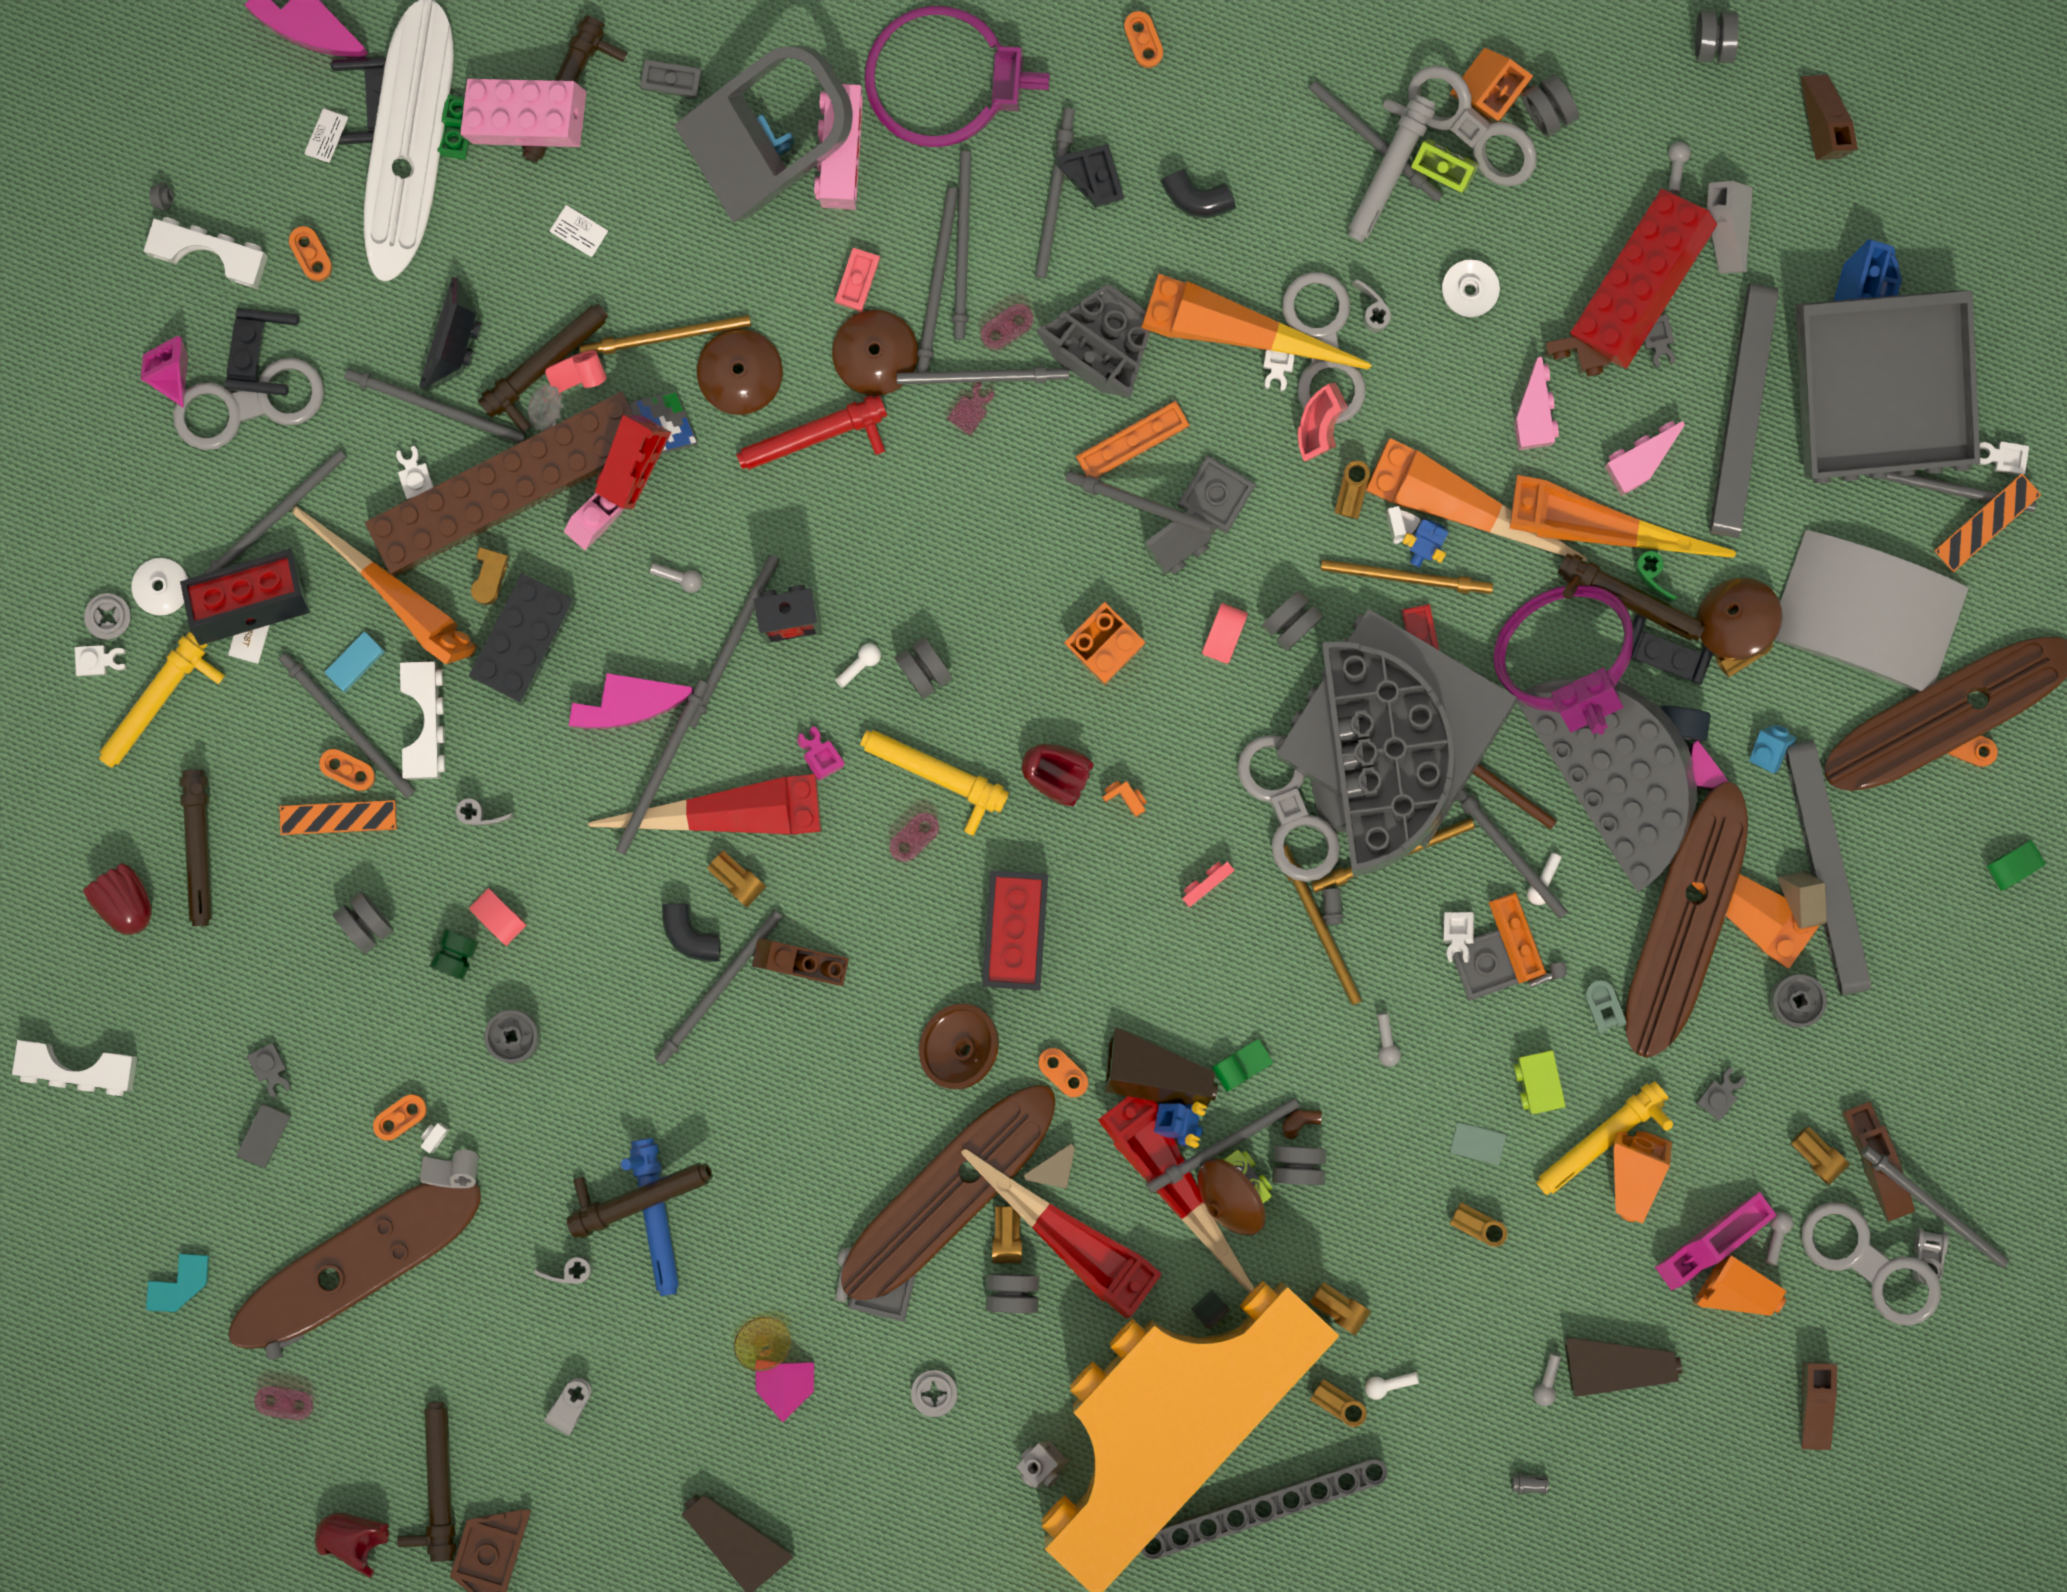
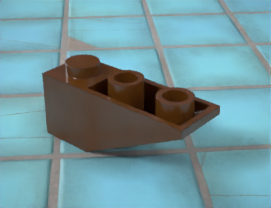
(1828, 119)
(800, 962)
(1818, 1404)

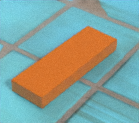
(1517, 937)

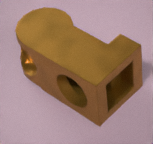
(488, 585)

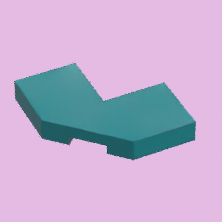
(191, 1279)

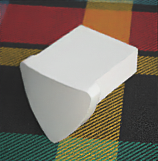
(1400, 523)

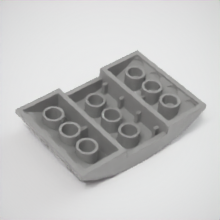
(1869, 610)

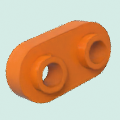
(1143, 40)
(311, 254)
(1970, 752)
(348, 770)
(1063, 1072)
(400, 1116)

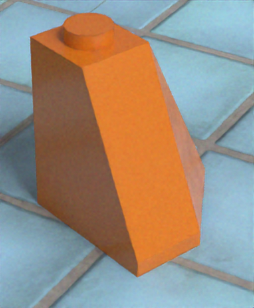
(1639, 1172)
(1740, 1289)

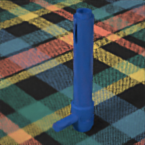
(648, 1169)

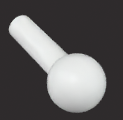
(867, 656)
(1546, 877)
(1377, 1387)

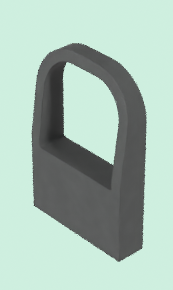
(735, 148)

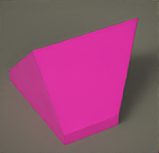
(167, 369)
(786, 1386)

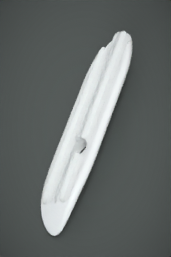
(409, 128)

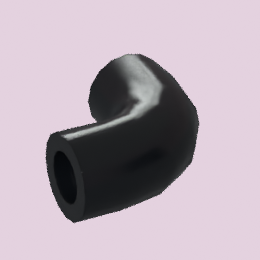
(1197, 201)
(686, 938)

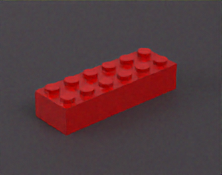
(1644, 277)

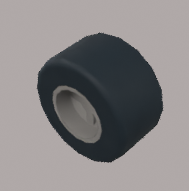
(1691, 723)

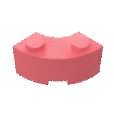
(1318, 421)

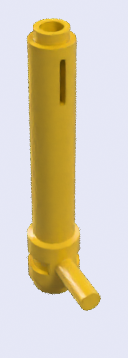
(178, 664)
(976, 789)
(1636, 1110)

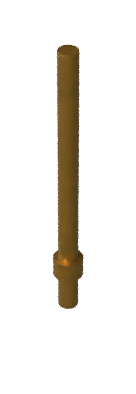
(610, 345)
(1462, 584)
(1341, 876)
(1324, 934)

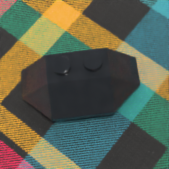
(452, 339)

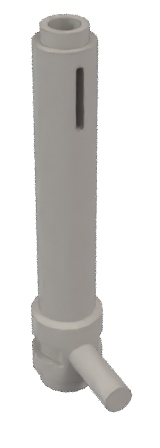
(1411, 127)

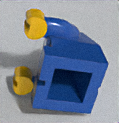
(1427, 542)
(1180, 1122)

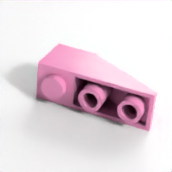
(1534, 420)
(1637, 466)
(592, 520)

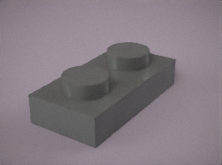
(671, 79)

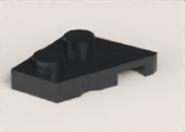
(1093, 175)

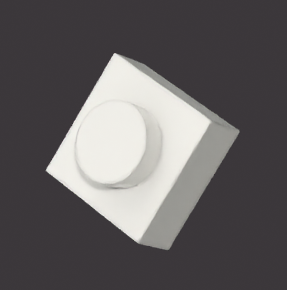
(433, 1137)

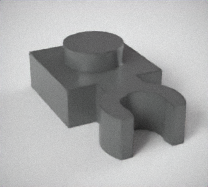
(1658, 339)
(268, 1065)
(1718, 1097)

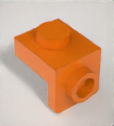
(1133, 799)

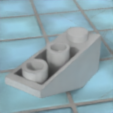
(1731, 209)

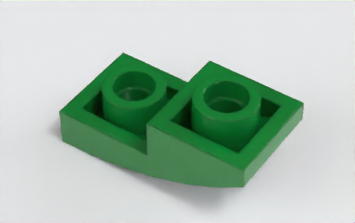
(452, 143)

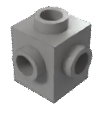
(1041, 1465)

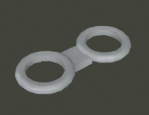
(1476, 129)
(1325, 334)
(249, 405)
(1289, 812)
(1871, 1263)

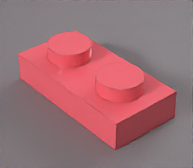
(857, 279)
(1197, 890)

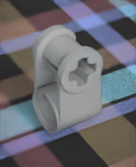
(1930, 1253)
(568, 1409)

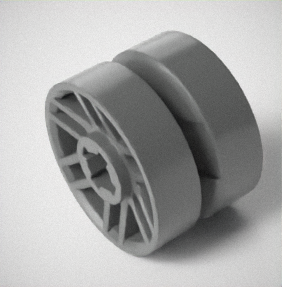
(1716, 36)
(1550, 105)
(1292, 620)
(923, 668)
(363, 922)
(1809, 992)
(526, 1031)
(1299, 1165)
(1012, 1293)

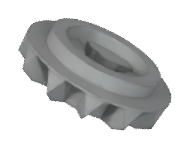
(94, 617)
(944, 1402)

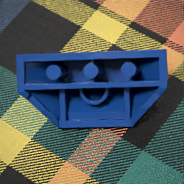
(1870, 273)

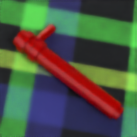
(854, 416)

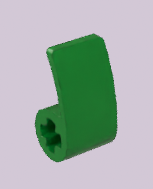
(1647, 576)
(2015, 865)
(1242, 1065)

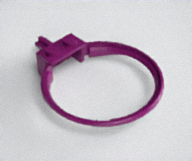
(1007, 79)
(1587, 698)

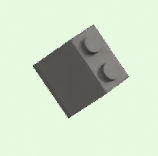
(1176, 544)

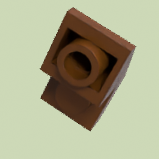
(1586, 357)

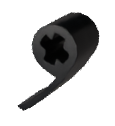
(1210, 1309)

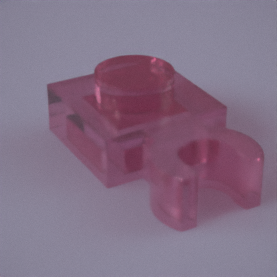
(968, 412)

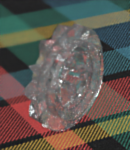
(538, 405)

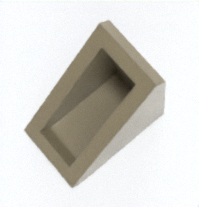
(1805, 898)
(1054, 1170)

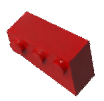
(631, 460)

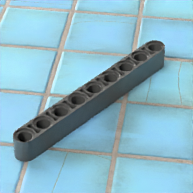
(1743, 410)
(1828, 866)
(1278, 1509)

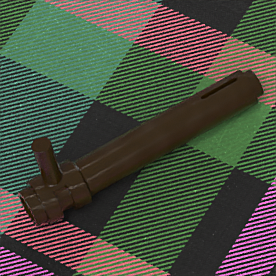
(581, 49)
(507, 389)
(1581, 573)
(196, 845)
(600, 1215)
(440, 1527)

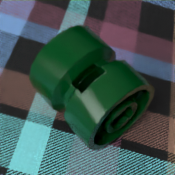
(454, 954)

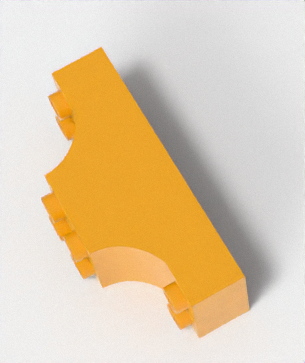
(1169, 1420)

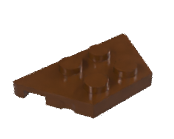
(489, 1551)

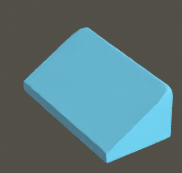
(354, 662)

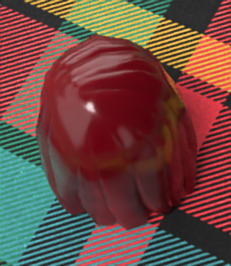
(1057, 772)
(120, 900)
(350, 1539)

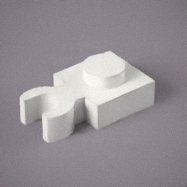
(1277, 363)
(2007, 458)
(416, 477)
(94, 660)
(1458, 932)

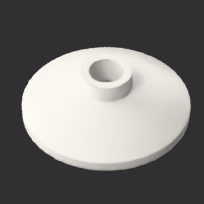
(1474, 274)
(169, 597)

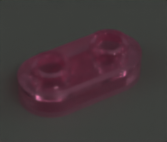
(1006, 327)
(914, 837)
(285, 1403)

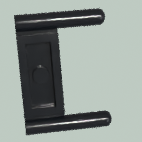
(373, 81)
(247, 348)
(1668, 655)

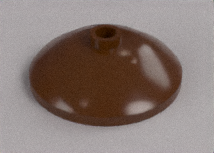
(869, 372)
(745, 391)
(1749, 629)
(945, 1046)
(1231, 1197)

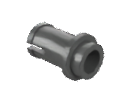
(1332, 907)
(1529, 1483)

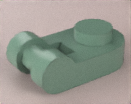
(1601, 996)

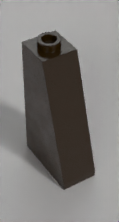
(1155, 1074)
(1610, 1366)
(739, 1545)

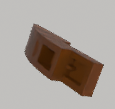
(1868, 1131)

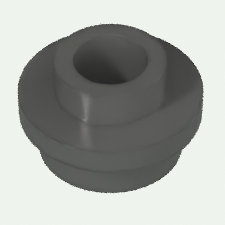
(161, 196)

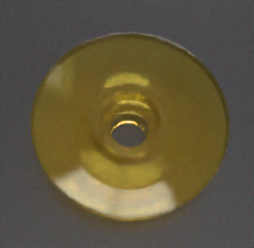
(759, 1333)

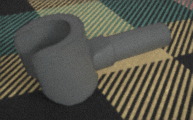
(1558, 971)
(274, 1349)

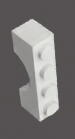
(171, 242)
(423, 757)
(38, 1060)

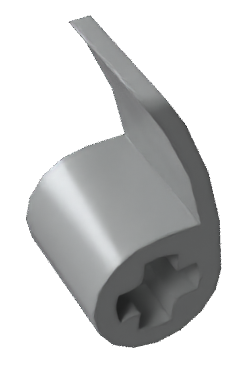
(1378, 307)
(478, 820)
(457, 1173)
(568, 1276)

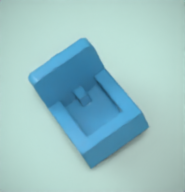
(781, 144)
(1771, 747)

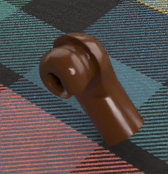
(1298, 1119)

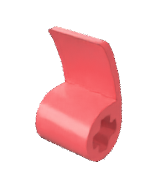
(577, 369)
(1224, 633)
(497, 917)

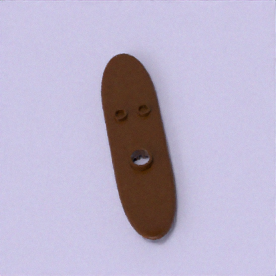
(1942, 719)
(1687, 931)
(941, 1201)
(363, 1255)

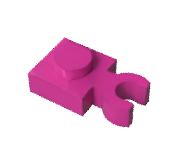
(821, 757)

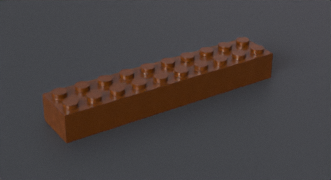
(498, 488)

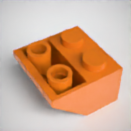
(1494, 84)
(1104, 643)

